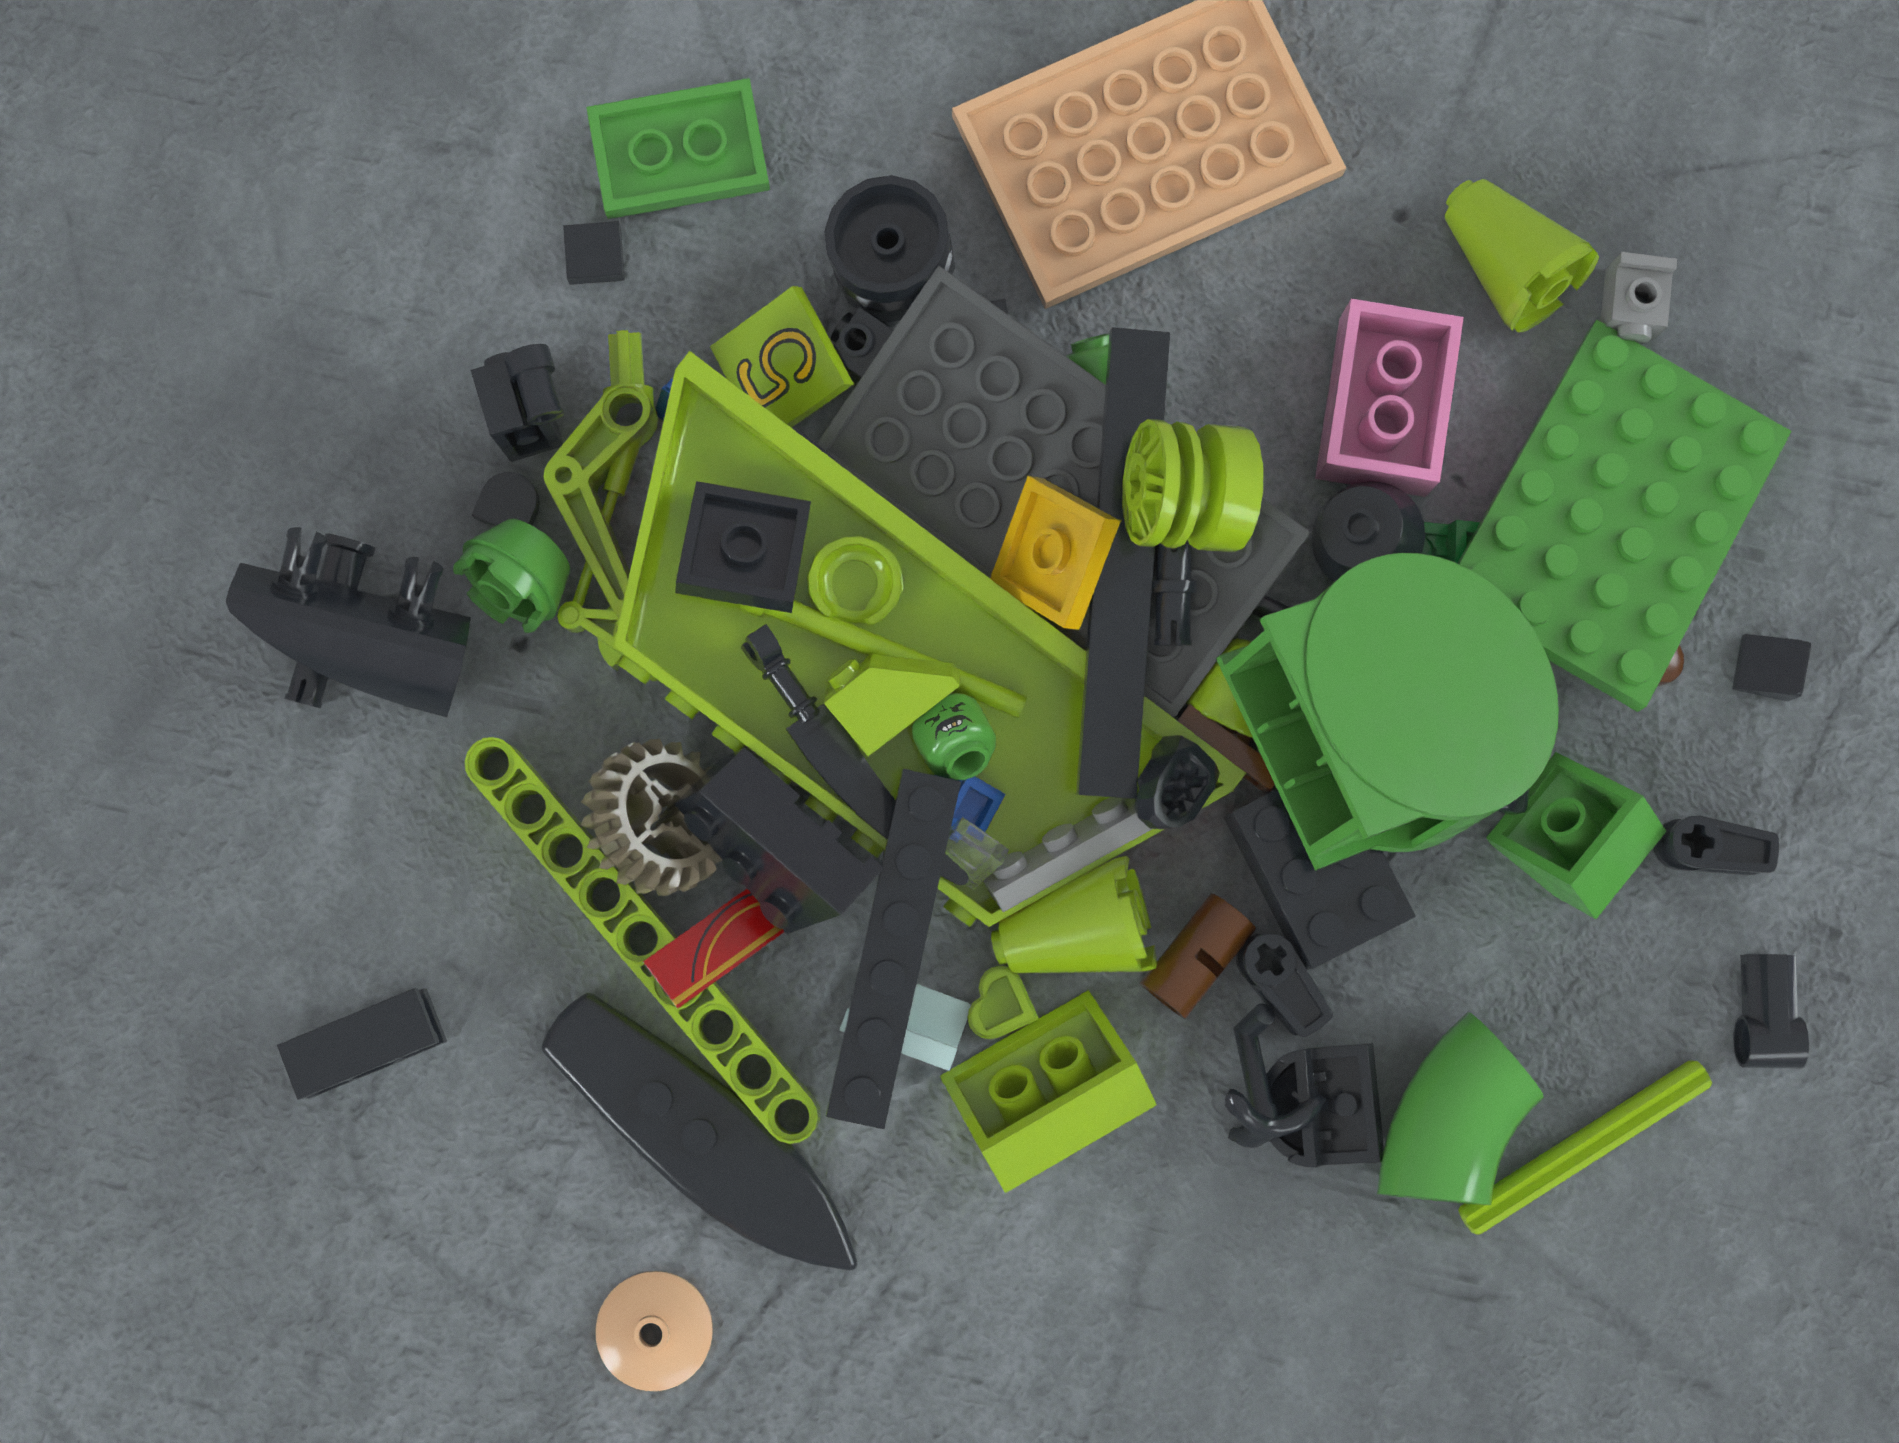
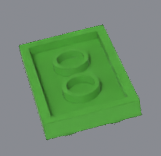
(678, 148)

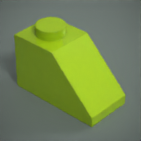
(886, 695)

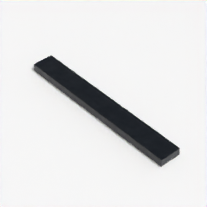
(1123, 593)

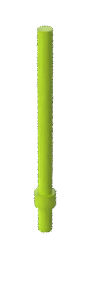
(871, 643)

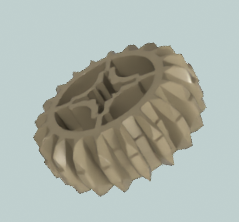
(627, 806)

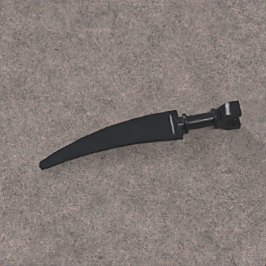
(829, 745)

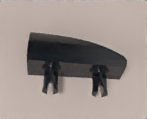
(352, 636)

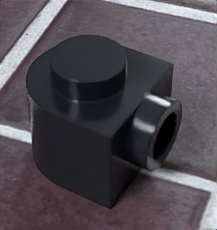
(859, 339)

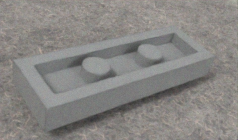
(1065, 852)

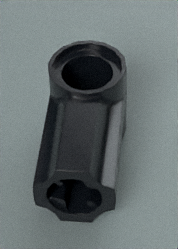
(1769, 1028)

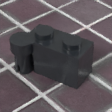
(520, 401)

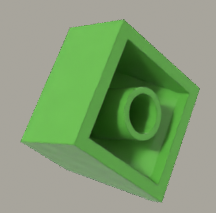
(1579, 834)

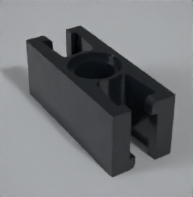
(361, 1043)

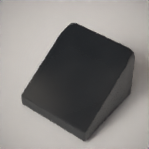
(1772, 666)

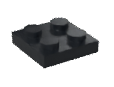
(743, 547)

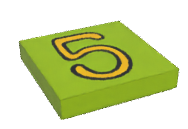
(784, 358)

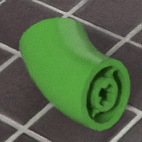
(1457, 1118)

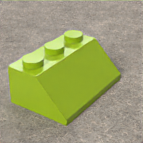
(1048, 1090)

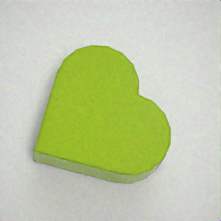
(1001, 1004)

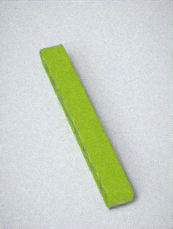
(616, 925)

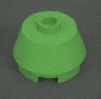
(515, 573)

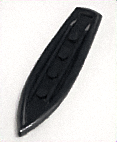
(697, 1134)

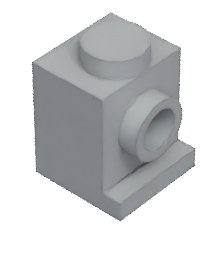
(1643, 276)

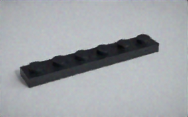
(893, 949)

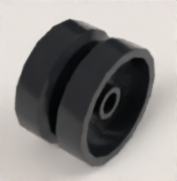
(887, 244)

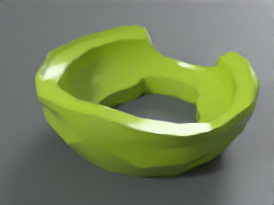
(855, 549)

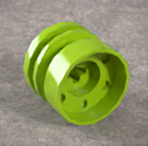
(1192, 486)

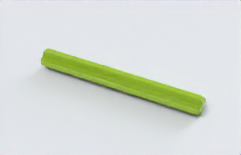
(1587, 1145)

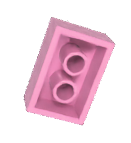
(1389, 397)

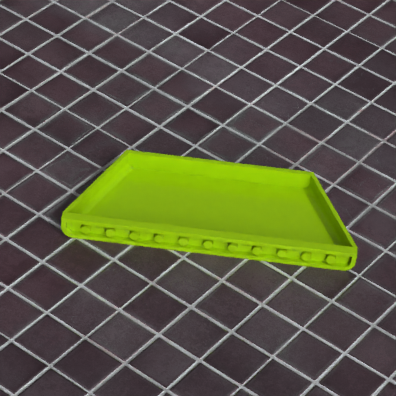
(944, 612)

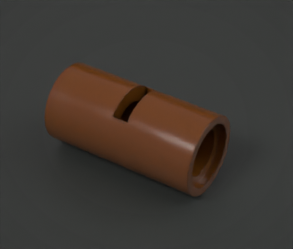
(1198, 955)

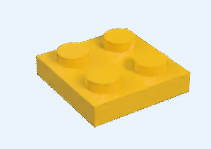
(1054, 552)

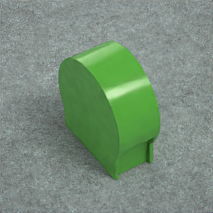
(1396, 706)

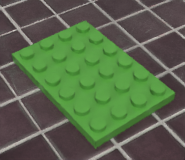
(1622, 511)

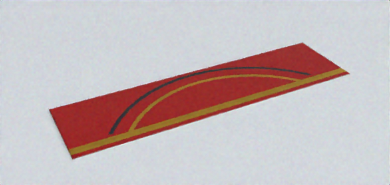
(712, 948)

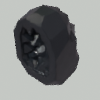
(1175, 783)

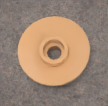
(679, 1313)

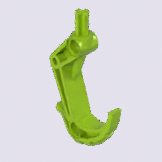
(589, 457)

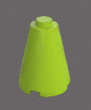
(1517, 252)
(1081, 927)

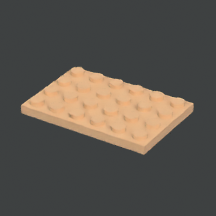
(1147, 143)

